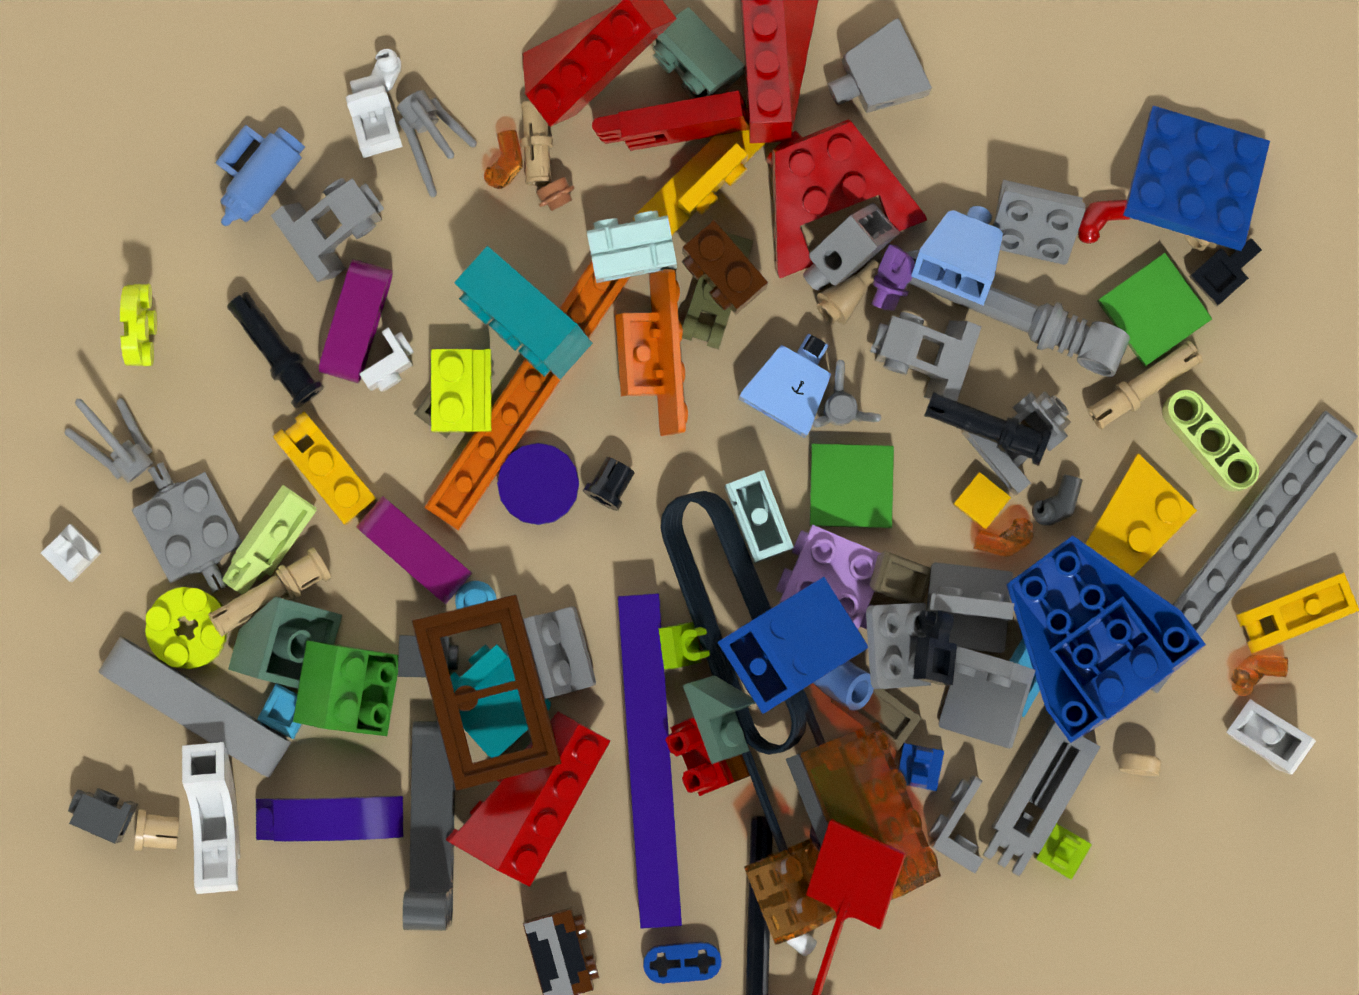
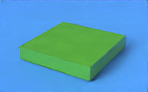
(1155, 309)
(851, 485)

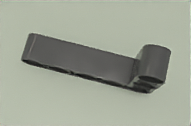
(430, 892)

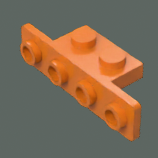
(652, 354)

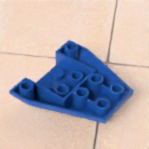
(1095, 635)

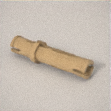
(1131, 394)

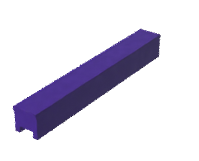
(649, 761)

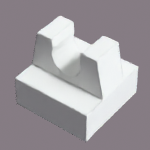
(70, 553)

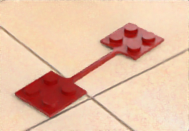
(854, 879)

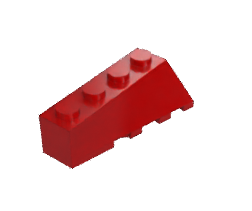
(583, 60)
(775, 61)
(528, 811)

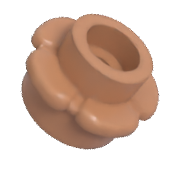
(555, 194)

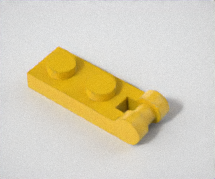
(326, 469)
(1299, 612)

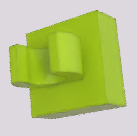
(681, 645)
(1063, 851)

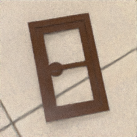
(447, 703)

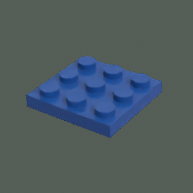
(1196, 178)

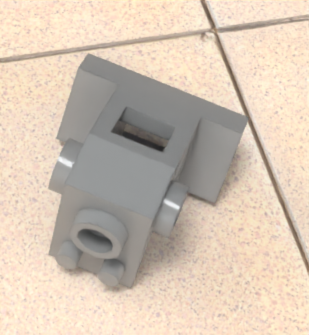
(355, 209)
(900, 342)
(1040, 414)

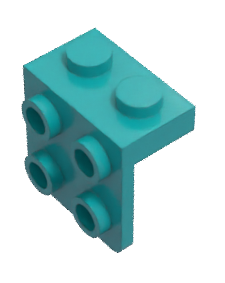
(497, 718)

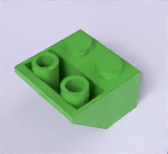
(346, 688)

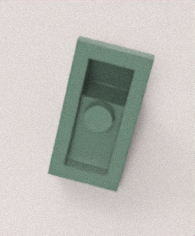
(714, 711)

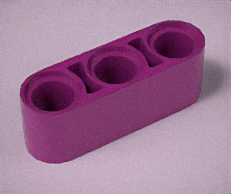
(355, 320)
(414, 550)

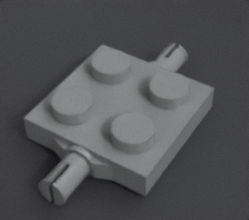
(187, 527)

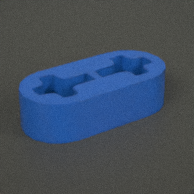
(682, 973)

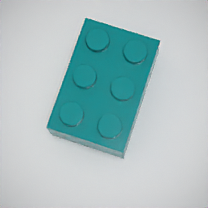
(521, 314)

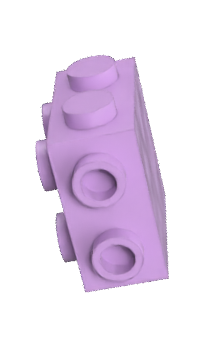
(841, 562)

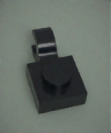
(1223, 274)
(934, 653)

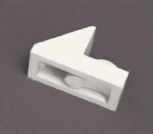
(1271, 737)

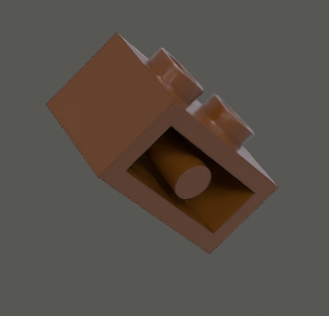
(724, 268)

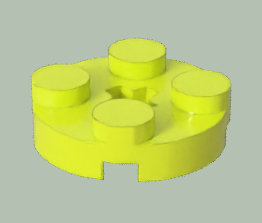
(138, 325)
(164, 620)

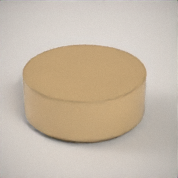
(1139, 764)

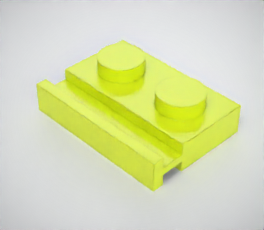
(461, 390)

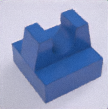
(921, 766)

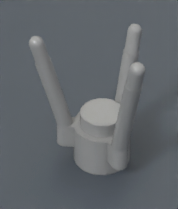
(420, 114)
(841, 406)
(128, 458)

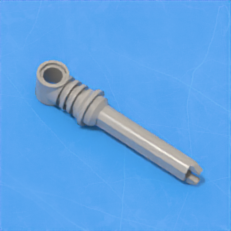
(1097, 347)

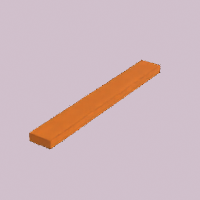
(516, 410)

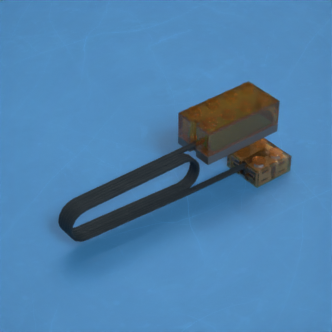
(838, 779)

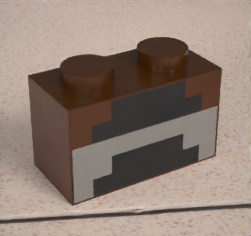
(560, 953)

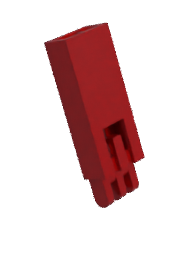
(675, 121)

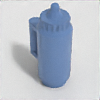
(260, 174)

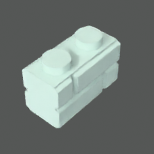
(631, 247)
(758, 516)

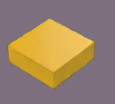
(982, 500)

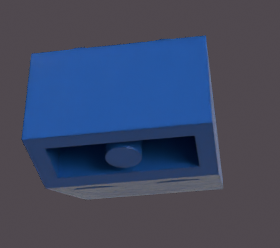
(792, 645)

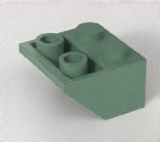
(697, 56)

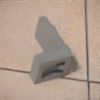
(960, 849)

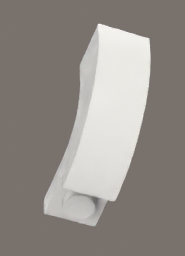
(214, 816)

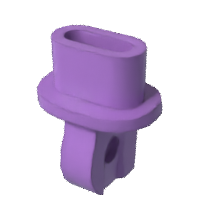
(892, 278)

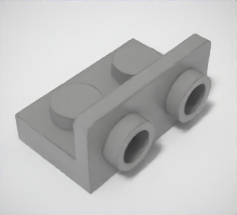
(559, 652)

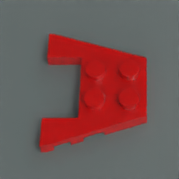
(825, 176)

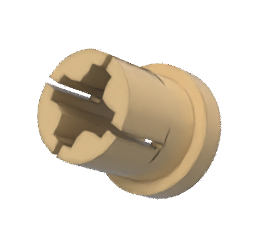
(156, 831)

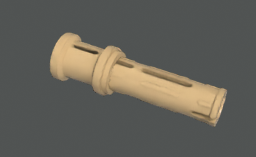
(286, 583)

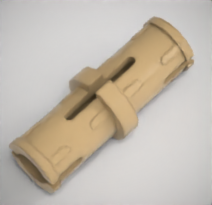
(536, 146)

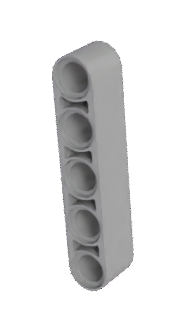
(194, 706)

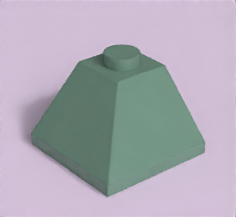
(276, 637)

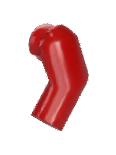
(1097, 216)

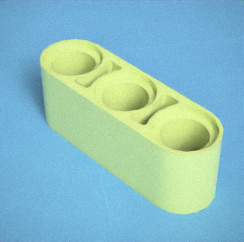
(1229, 449)

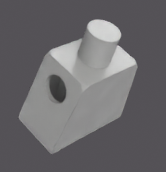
(881, 71)
(849, 247)

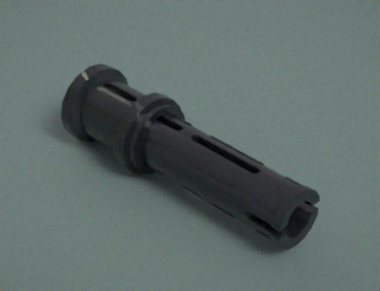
(284, 364)
(1006, 433)

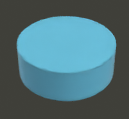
(474, 593)

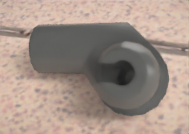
(1061, 505)

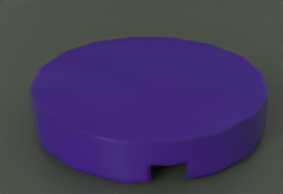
(538, 484)

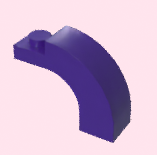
(329, 818)

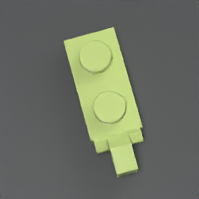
(269, 539)

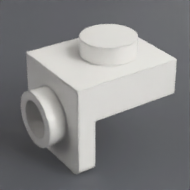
(373, 121)
(386, 371)

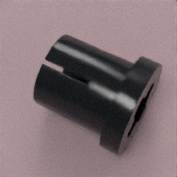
(609, 484)

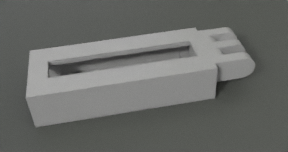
(1047, 783)

